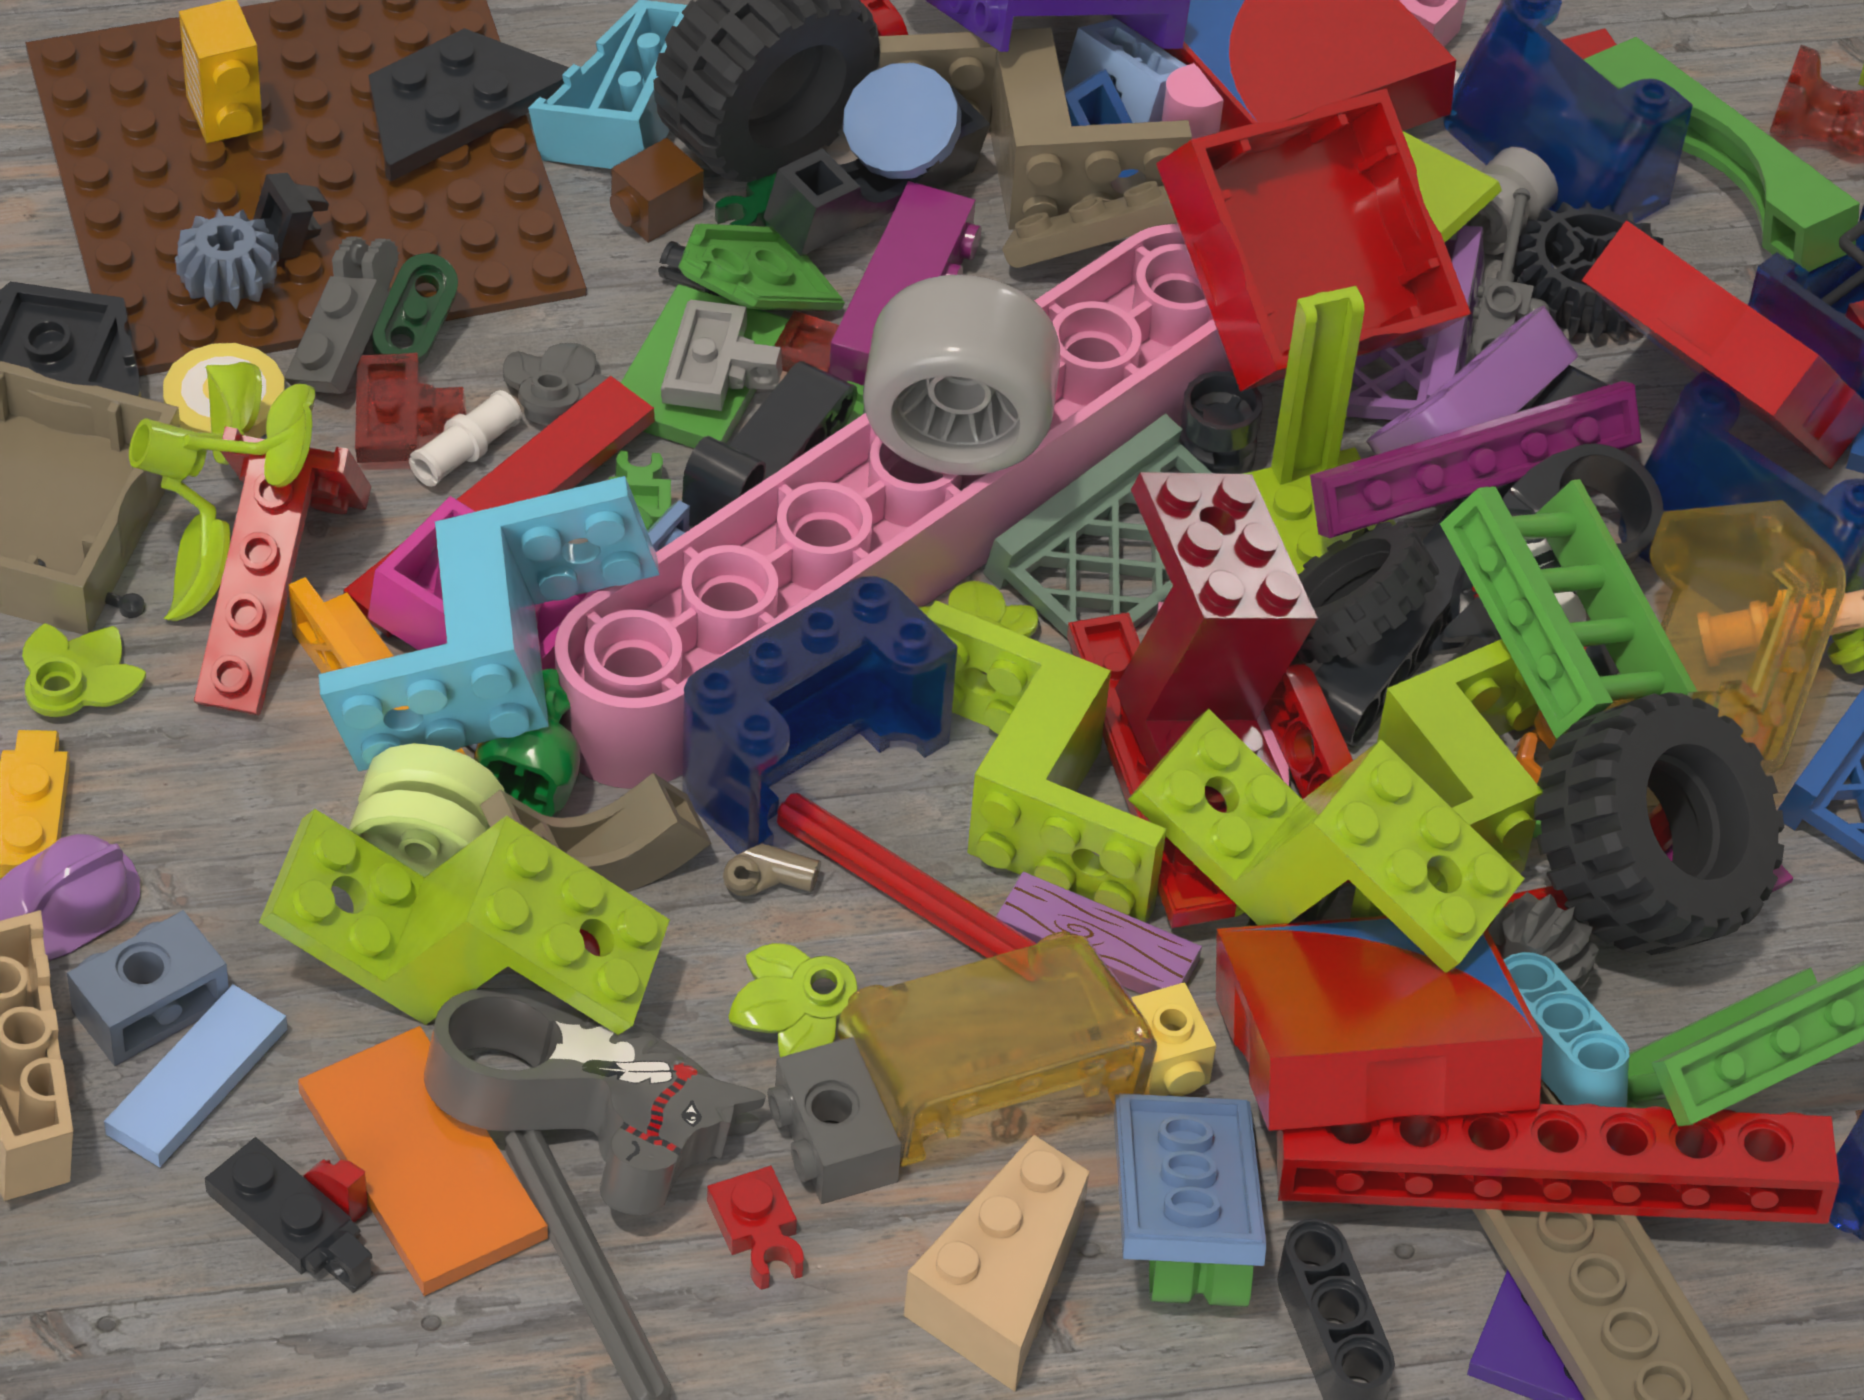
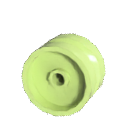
(423, 804)

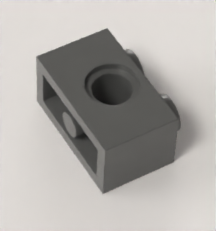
(835, 1086)

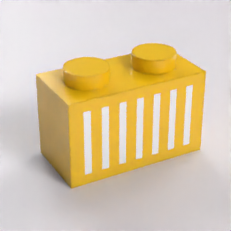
(221, 70)

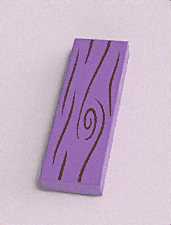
(1135, 951)

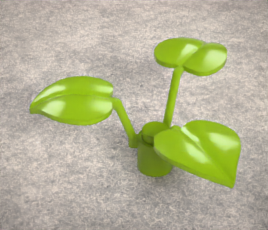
(181, 453)

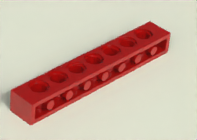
(1573, 1163)

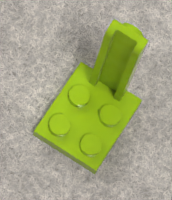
(1312, 418)

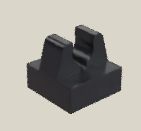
(289, 211)

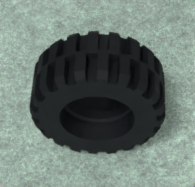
(762, 79)
(1602, 833)

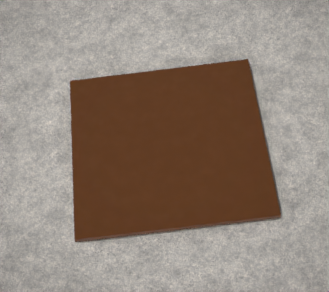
(143, 171)

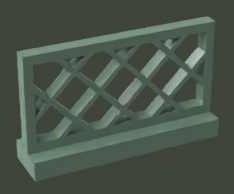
(1080, 511)

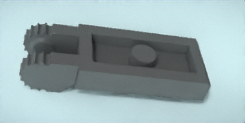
(344, 315)

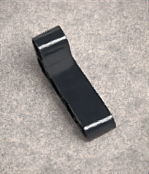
(791, 421)

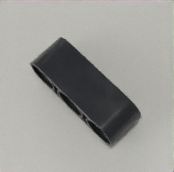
(1337, 1293)

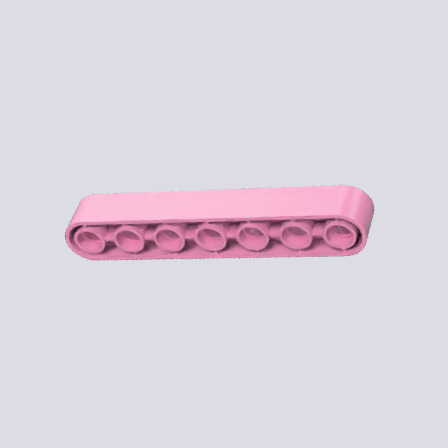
(853, 509)

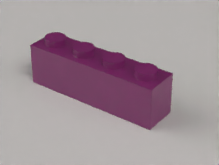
(922, 241)

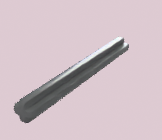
(587, 1266)

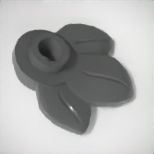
(552, 382)

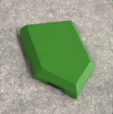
(756, 269)

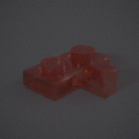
(398, 408)

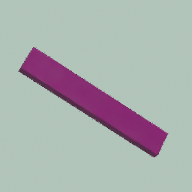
(1469, 459)

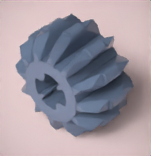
(227, 258)

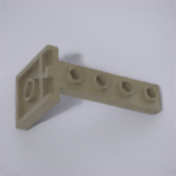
(1088, 225)

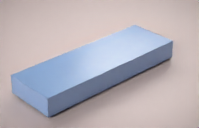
(195, 1075)

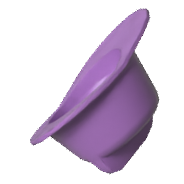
(78, 886)

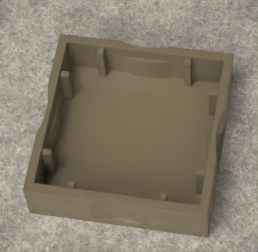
(69, 495)

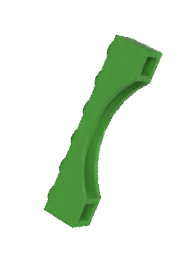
(1794, 203)

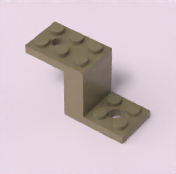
(1036, 150)

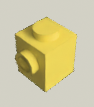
(1183, 1041)

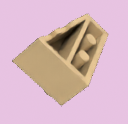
(999, 1260)

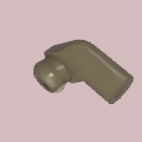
(768, 866)

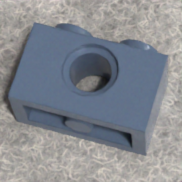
(129, 1016)

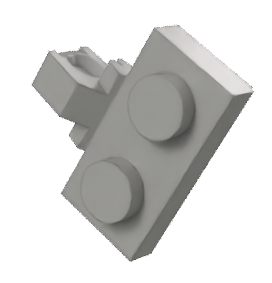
(715, 355)

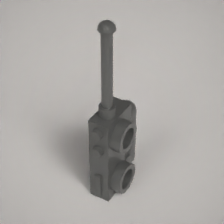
(1503, 299)

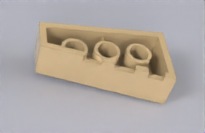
(33, 1086)

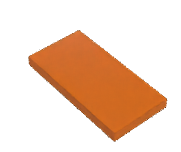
(428, 1177)

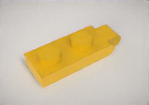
(31, 796)

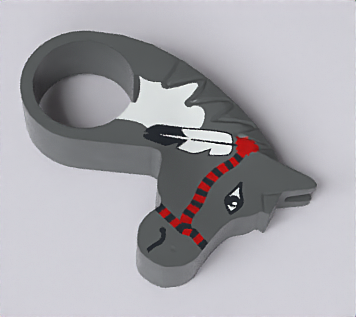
(631, 1089)

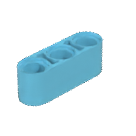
(1580, 1050)

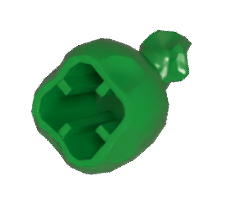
(539, 763)

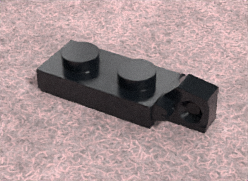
(290, 1214)

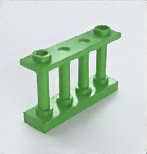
(1532, 621)
(1749, 1045)

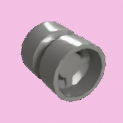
(1514, 170)

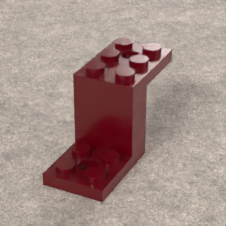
(1226, 621)

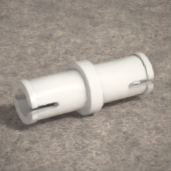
(465, 438)

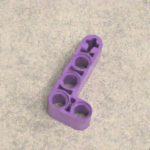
(1488, 386)

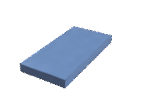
(1188, 1180)

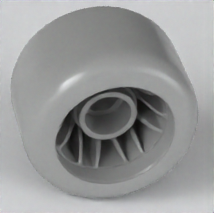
(962, 375)

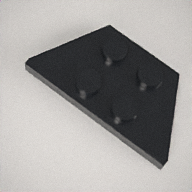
(454, 96)
(69, 336)

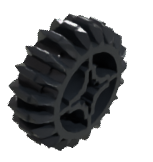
(1572, 243)

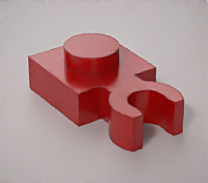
(757, 1217)

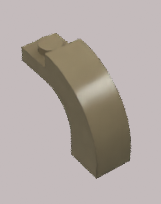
(625, 842)

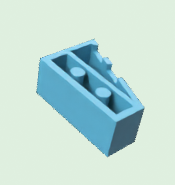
(609, 103)

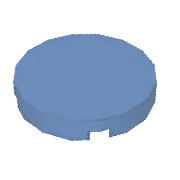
(902, 120)

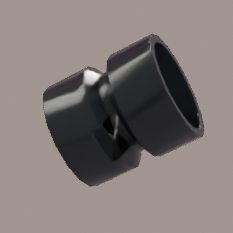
(1221, 422)

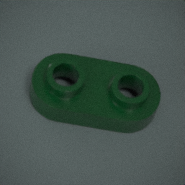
(413, 314)

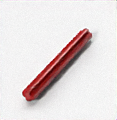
(898, 878)

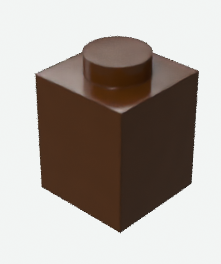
(656, 190)

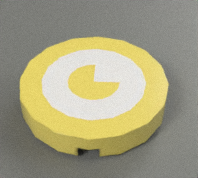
(188, 384)

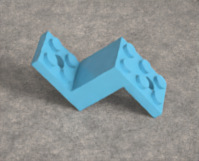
(491, 578)

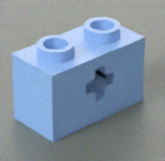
(1132, 61)

